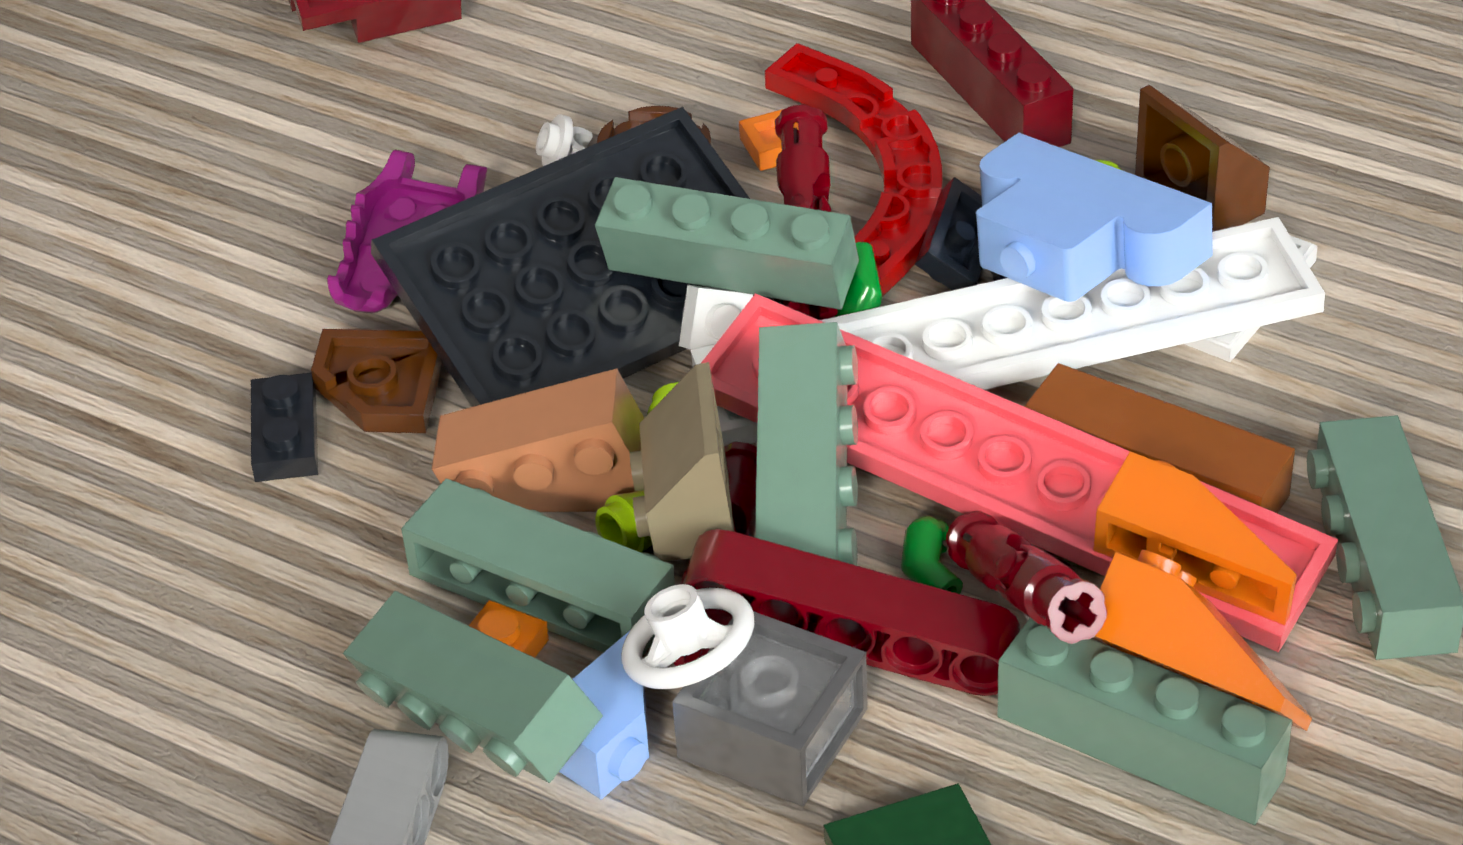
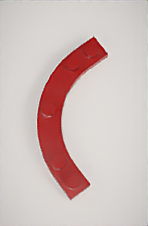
(894, 136)

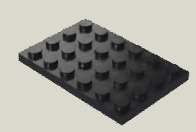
(518, 277)

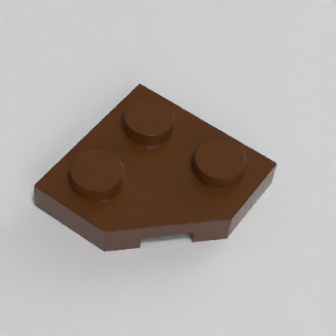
(378, 377)

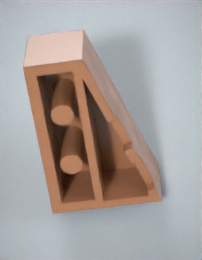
(546, 446)

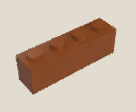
(1159, 430)

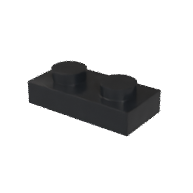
(951, 240)
(283, 427)

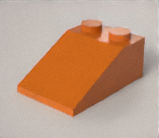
(1173, 626)

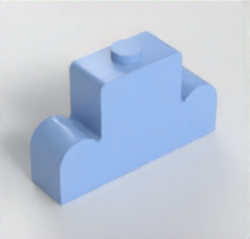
(1076, 221)

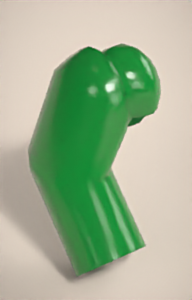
(865, 286)
(922, 555)

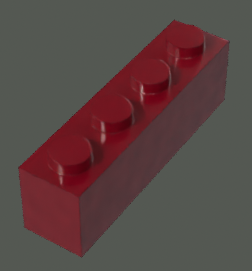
(993, 69)

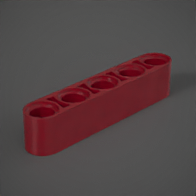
(892, 619)

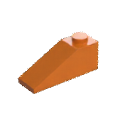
(1180, 519)

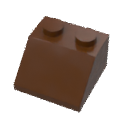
(1199, 160)

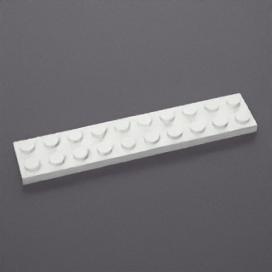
(1017, 333)

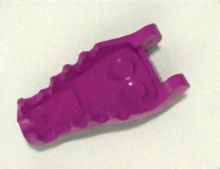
(384, 207)

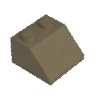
(682, 469)

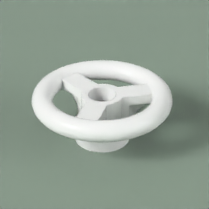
(683, 628)

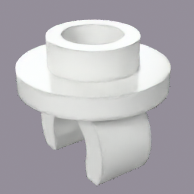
(561, 139)

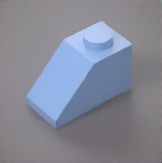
(619, 740)

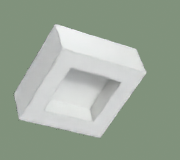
(709, 314)

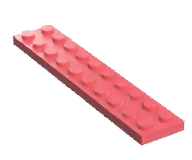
(997, 458)

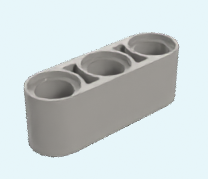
(393, 790)

